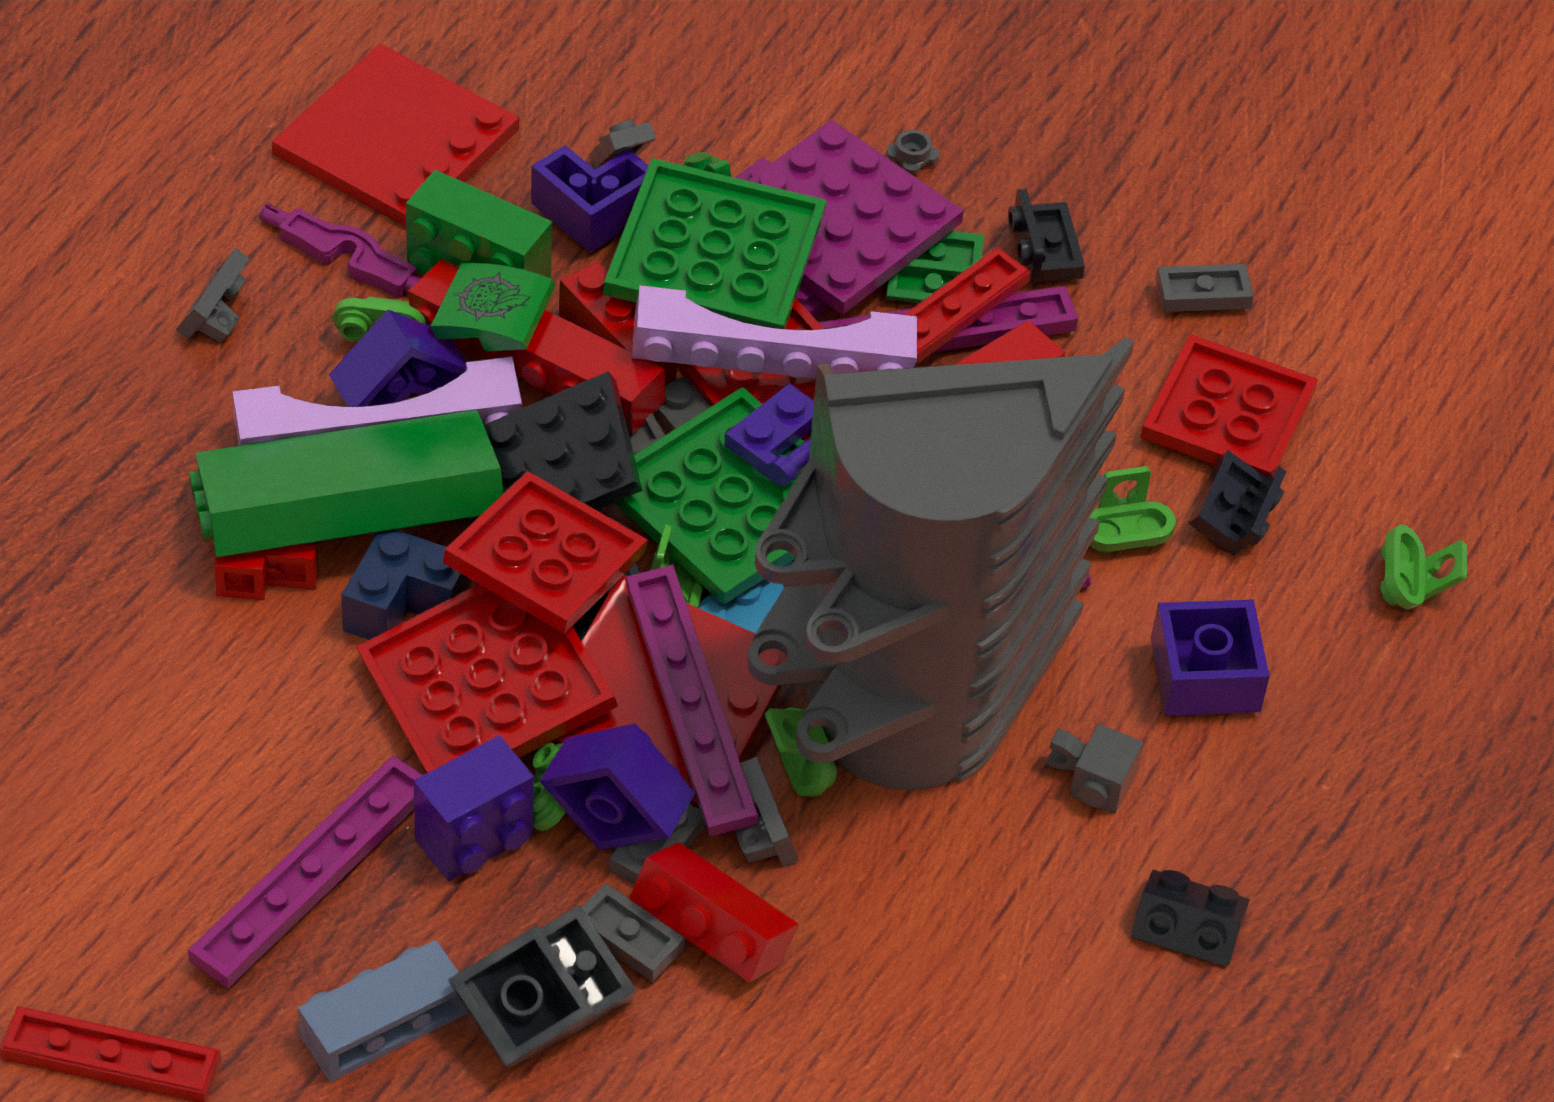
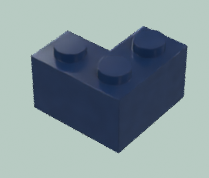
(394, 578)

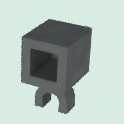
(1100, 767)

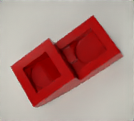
(251, 572)

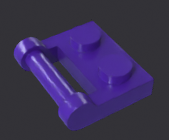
(772, 431)

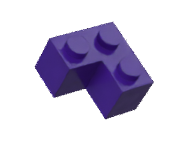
(585, 200)
(395, 361)

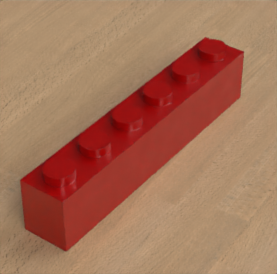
(557, 353)

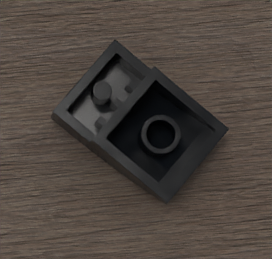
(543, 987)

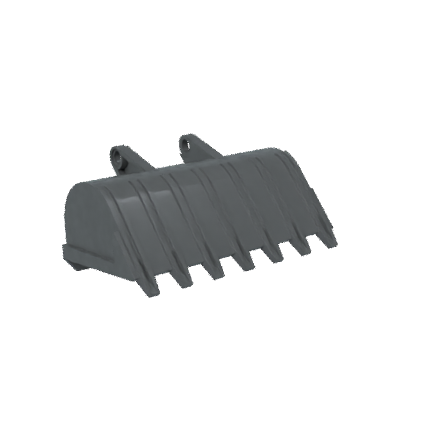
(935, 556)

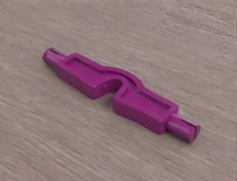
(328, 242)

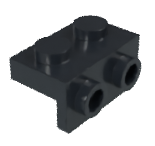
(1045, 240)
(1237, 503)
(1190, 916)

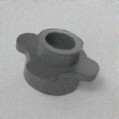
(913, 150)

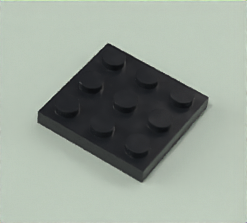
(572, 442)

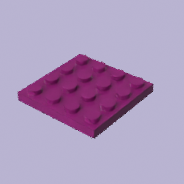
(873, 214)

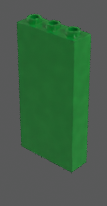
(345, 483)

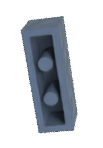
(380, 1010)

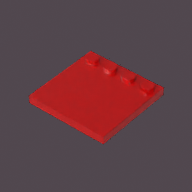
(390, 129)
(624, 662)
(482, 673)

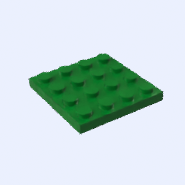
(720, 240)
(709, 499)

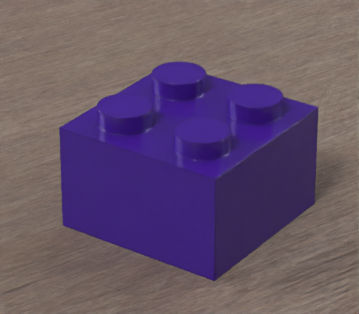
(1209, 657)
(617, 787)
(473, 808)

